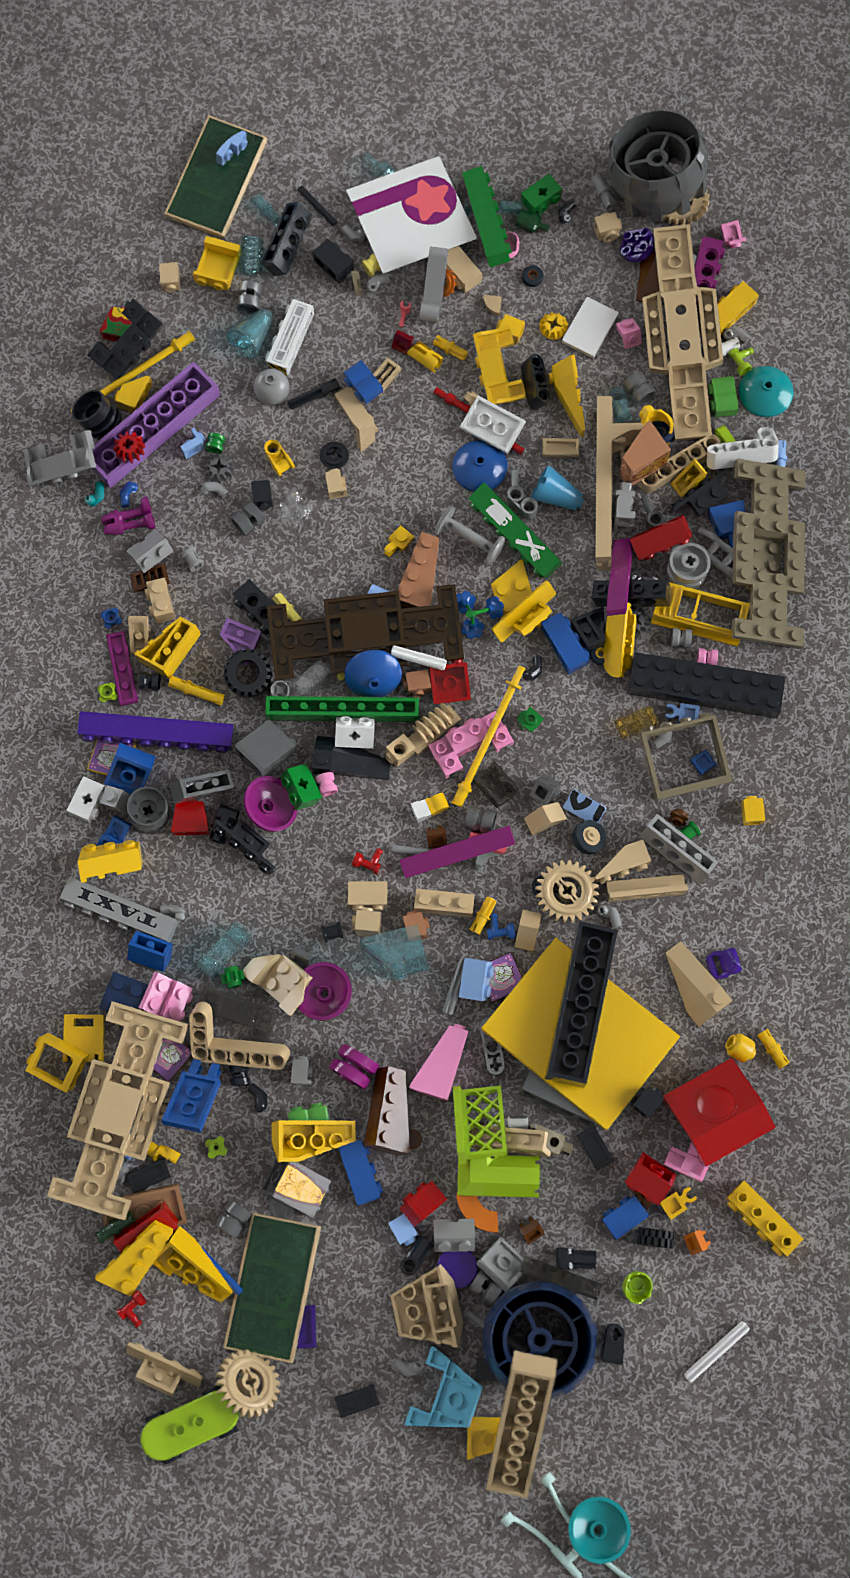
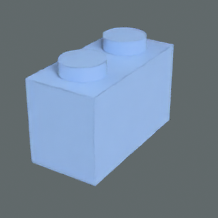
(476, 979)

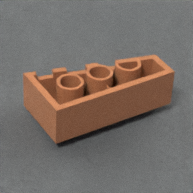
(419, 577)

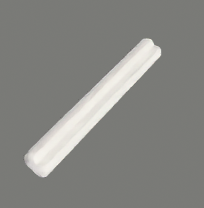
(716, 1351)

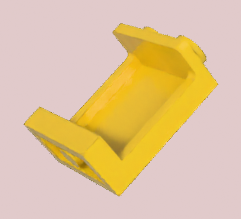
(217, 264)

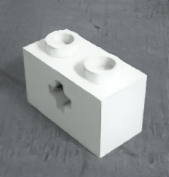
(354, 732)
(86, 790)

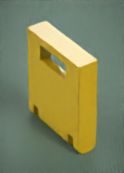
(86, 1038)

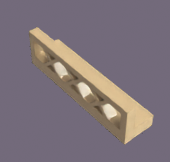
(646, 888)
(517, 1141)

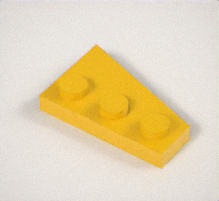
(481, 1436)

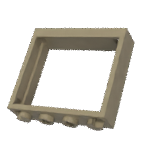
(686, 723)

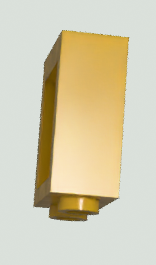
(80, 1058)

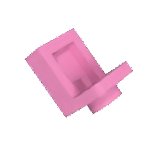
(732, 234)
(629, 332)

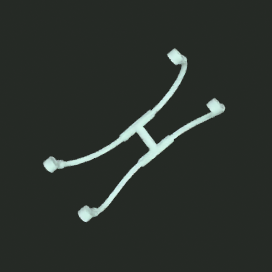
(565, 1560)

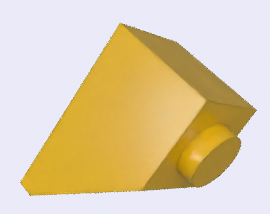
(133, 394)

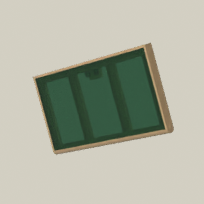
(212, 192)
(274, 1286)

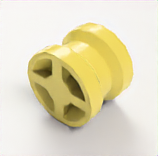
(371, 265)

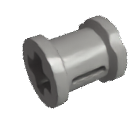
(192, 559)

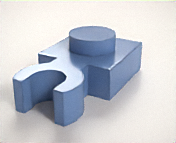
(684, 711)

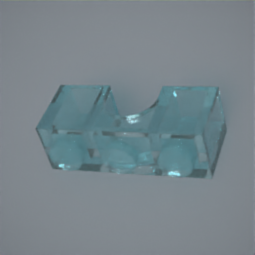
(216, 958)

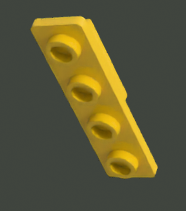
(526, 613)

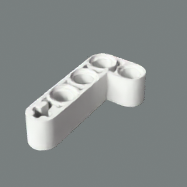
(762, 450)

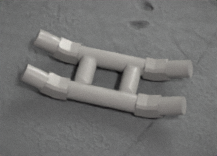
(717, 542)

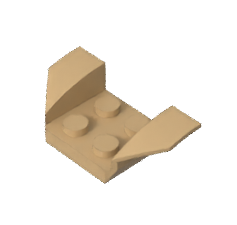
(280, 978)

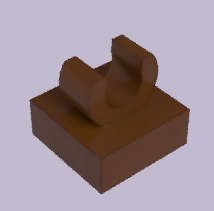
(436, 837)
(531, 1231)

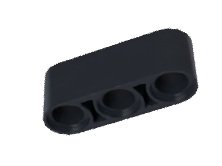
(535, 381)

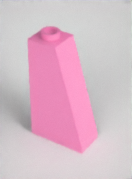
(442, 1064)

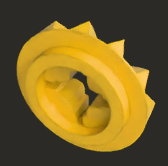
(557, 332)

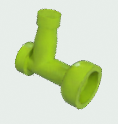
(743, 367)

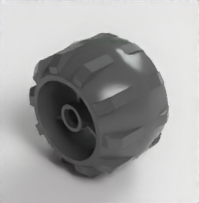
(641, 164)

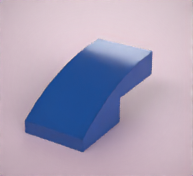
(115, 832)

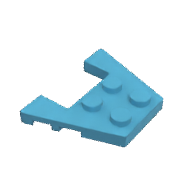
(454, 1400)

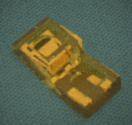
(636, 722)

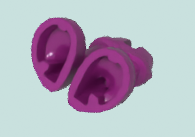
(115, 520)

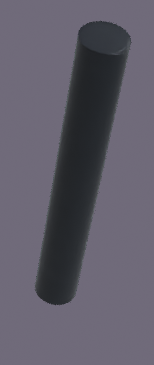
(307, 195)

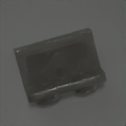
(496, 784)

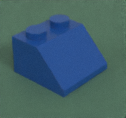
(129, 769)

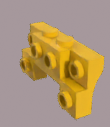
(490, 360)

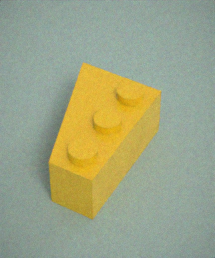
(170, 648)
(109, 858)

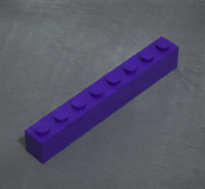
(155, 731)

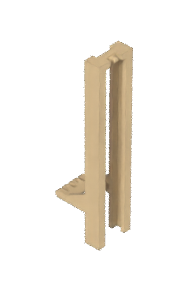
(608, 443)

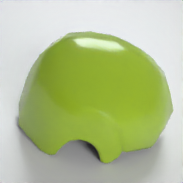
(637, 1287)

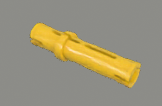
(188, 687)

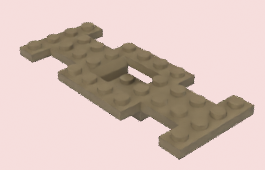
(758, 554)

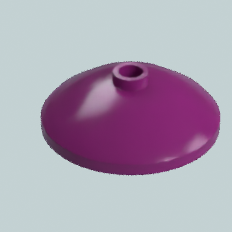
(270, 793)
(328, 978)

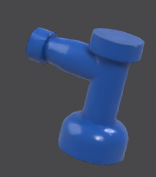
(494, 931)

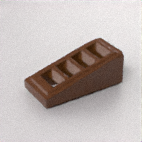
(154, 570)

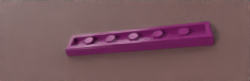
(619, 577)
(457, 851)

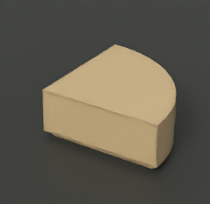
(493, 303)

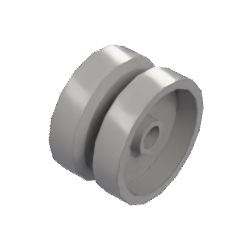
(688, 565)

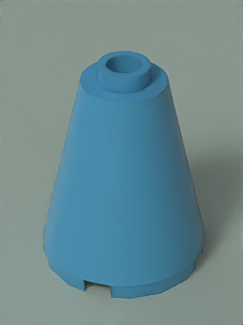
(556, 490)

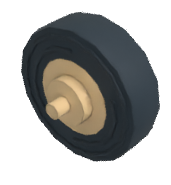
(589, 837)

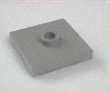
(501, 1264)

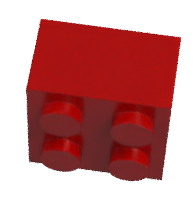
(650, 1179)

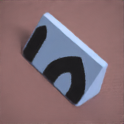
(584, 807)

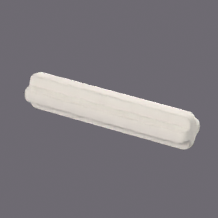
(418, 657)

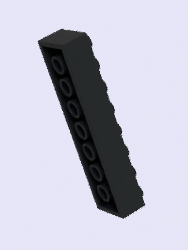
(706, 685)
(581, 1004)

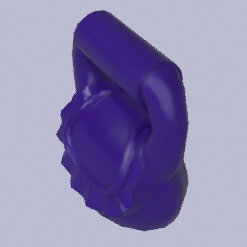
(729, 962)

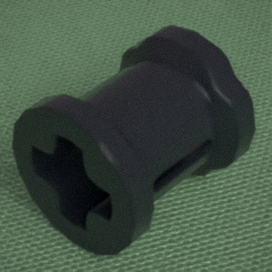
(332, 932)

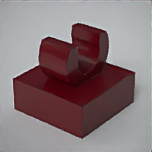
(402, 342)

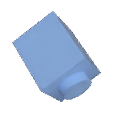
(403, 1230)

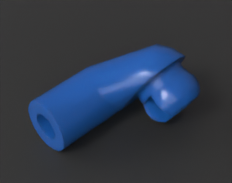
(125, 492)

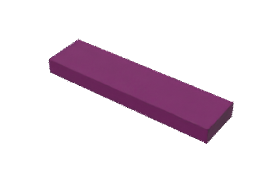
(122, 668)

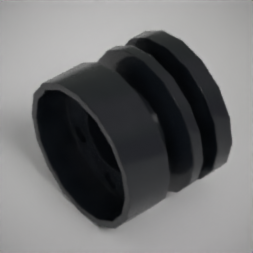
(96, 413)

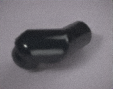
(564, 212)
(535, 671)
(260, 1098)

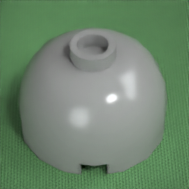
(271, 387)

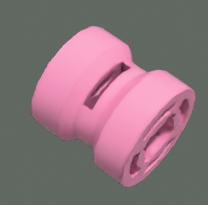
(712, 656)
(326, 784)

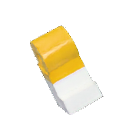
(429, 807)

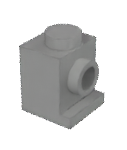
(301, 1071)

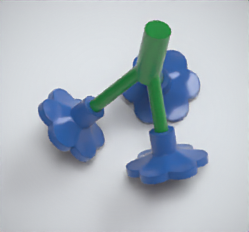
(473, 627)

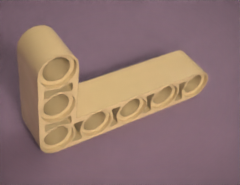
(672, 468)
(230, 1047)

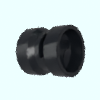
(149, 681)
(239, 1076)

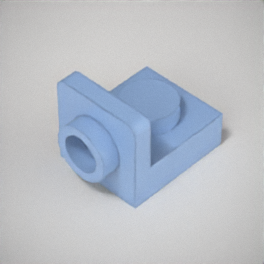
(194, 445)

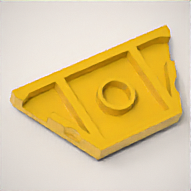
(512, 587)

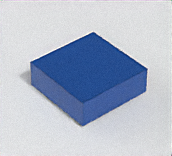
(703, 762)

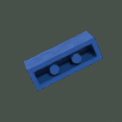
(565, 643)
(360, 1172)

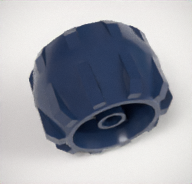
(573, 1311)

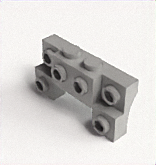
(65, 464)

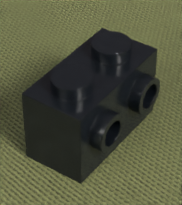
(333, 260)
(647, 1100)

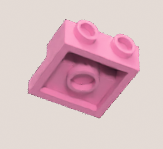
(166, 997)

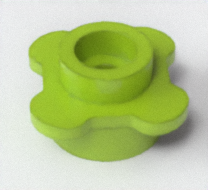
(103, 689)
(216, 1142)

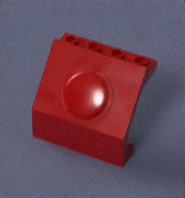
(719, 1111)

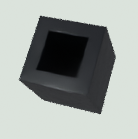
(262, 494)

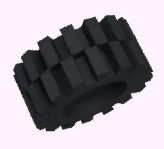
(656, 1238)

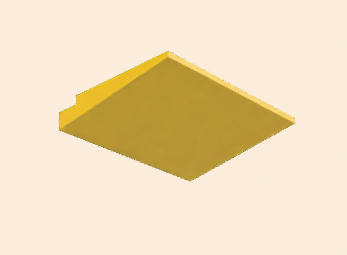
(626, 1045)

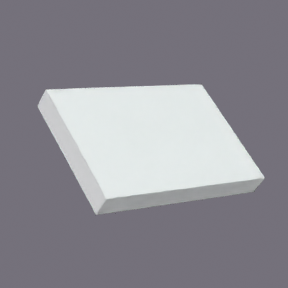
(590, 327)
(492, 424)

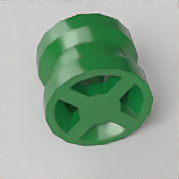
(215, 443)

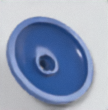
(473, 474)
(370, 667)

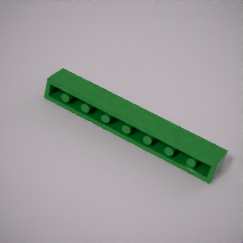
(328, 708)

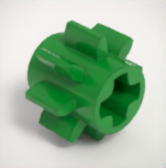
(232, 977)

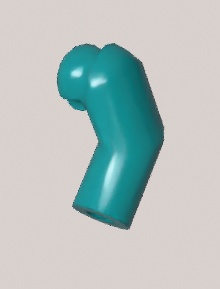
(97, 497)

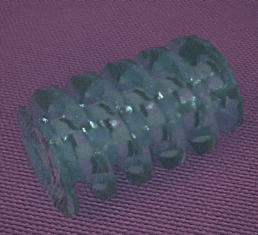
(251, 255)

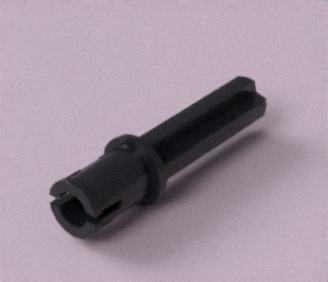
(315, 393)

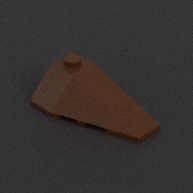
(648, 277)

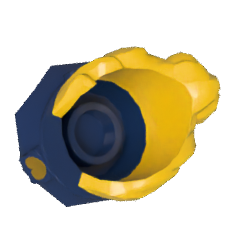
(660, 420)

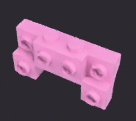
(465, 739)
(686, 1163)

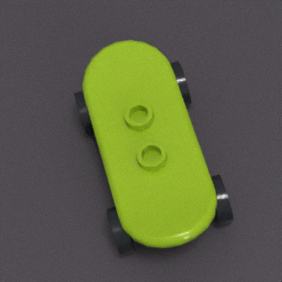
(188, 1426)

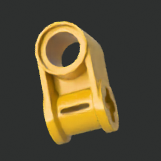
(280, 459)

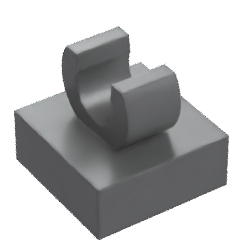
(301, 957)

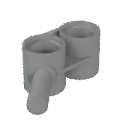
(522, 502)

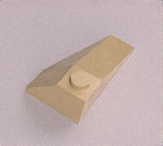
(699, 990)

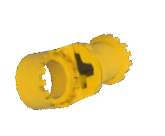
(156, 1150)

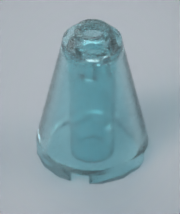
(250, 333)

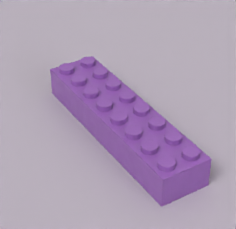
(156, 420)

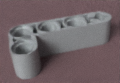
(434, 284)

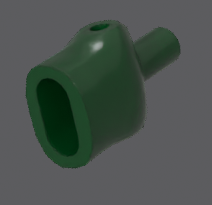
(530, 222)

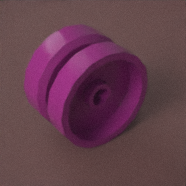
(352, 1069)

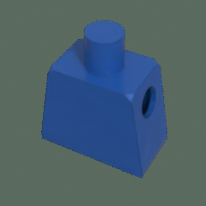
(723, 519)

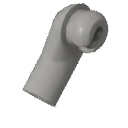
(353, 235)
(375, 281)
(732, 332)
(173, 910)
(610, 913)
(410, 1369)

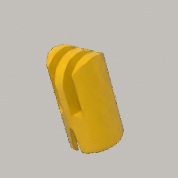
(425, 356)

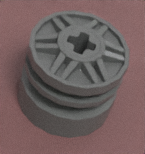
(142, 801)

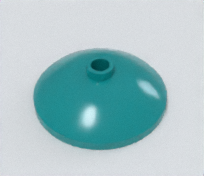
(764, 400)
(613, 1525)

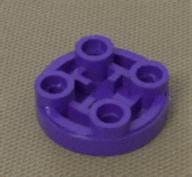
(637, 245)
(460, 1267)

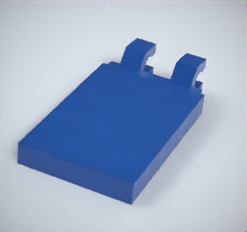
(193, 1098)

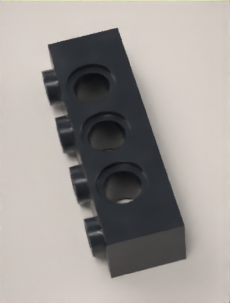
(286, 239)
(248, 593)
(641, 593)

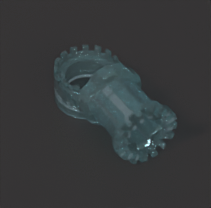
(621, 405)

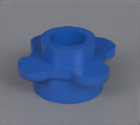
(111, 613)

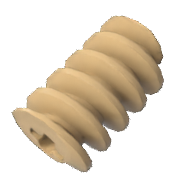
(433, 722)

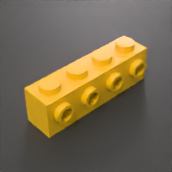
(764, 1219)

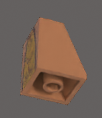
(644, 456)

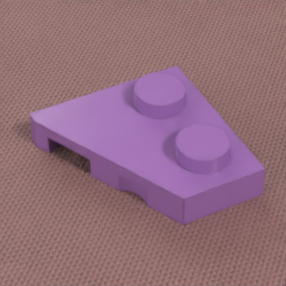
(240, 636)

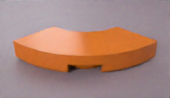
(483, 1218)

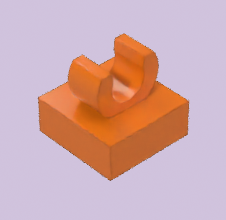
(696, 1242)

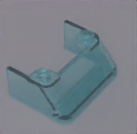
(396, 952)

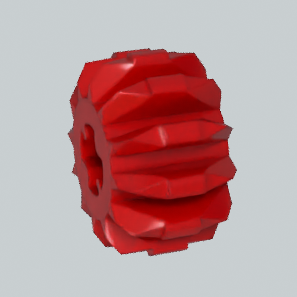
(136, 447)

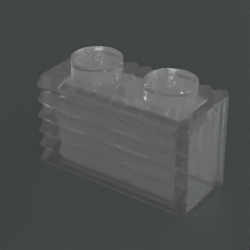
(312, 679)

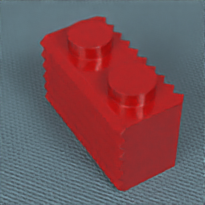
(423, 1203)

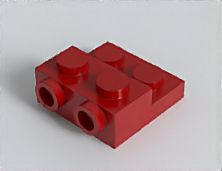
(451, 683)

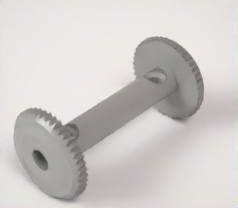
(445, 522)

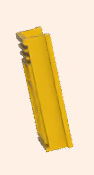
(667, 615)

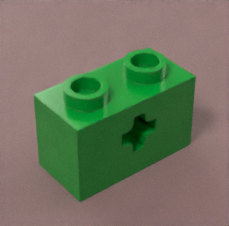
(541, 195)
(300, 787)

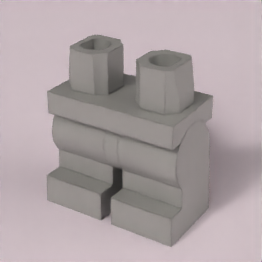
(623, 505)

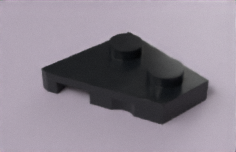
(590, 628)

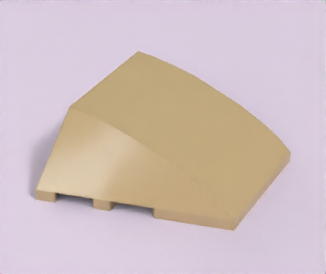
(429, 1309)

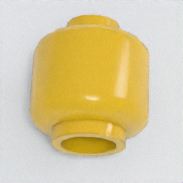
(740, 1047)

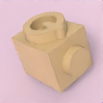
(607, 227)

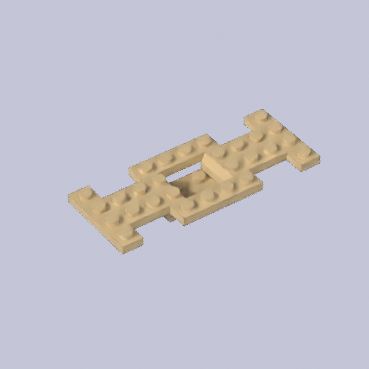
(109, 1109)

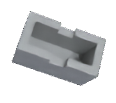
(150, 551)
(454, 1235)

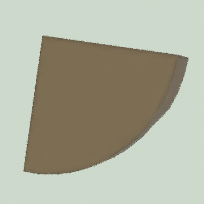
(356, 283)

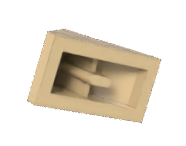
(545, 817)
(528, 930)

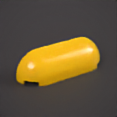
(619, 643)

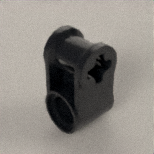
(613, 1348)

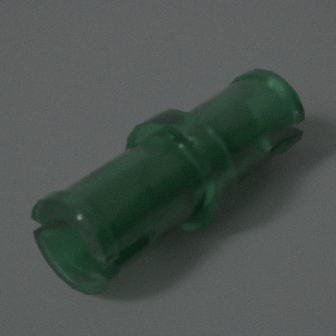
(114, 1227)

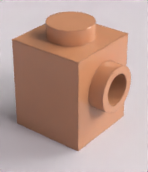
(417, 683)
(416, 918)

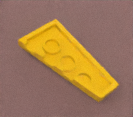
(135, 1260)

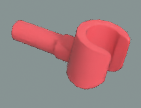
(404, 311)

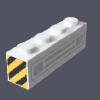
(290, 336)

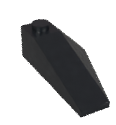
(347, 761)

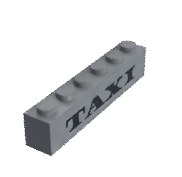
(117, 909)

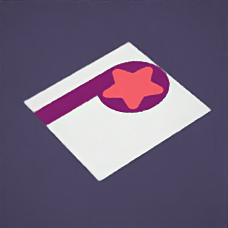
(411, 213)

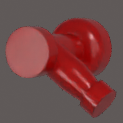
(372, 865)
(126, 1311)

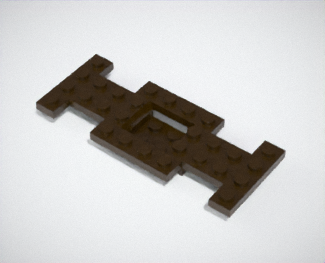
(364, 624)

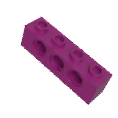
(712, 249)

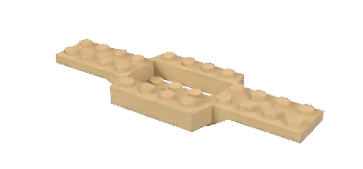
(686, 367)

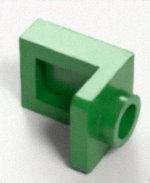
(529, 719)

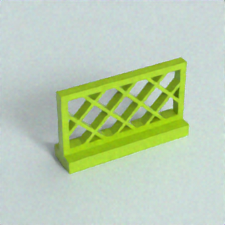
(463, 1128)

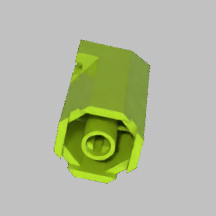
(499, 1177)

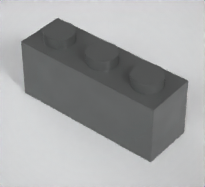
(201, 786)

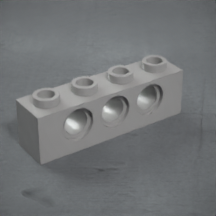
(678, 849)

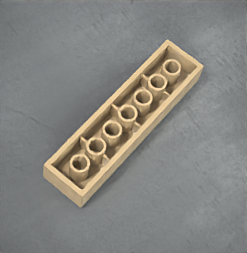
(521, 1424)

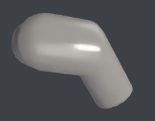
(215, 487)
(663, 739)

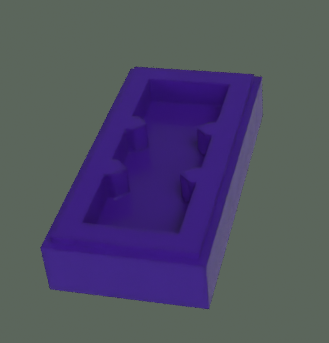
(307, 1334)

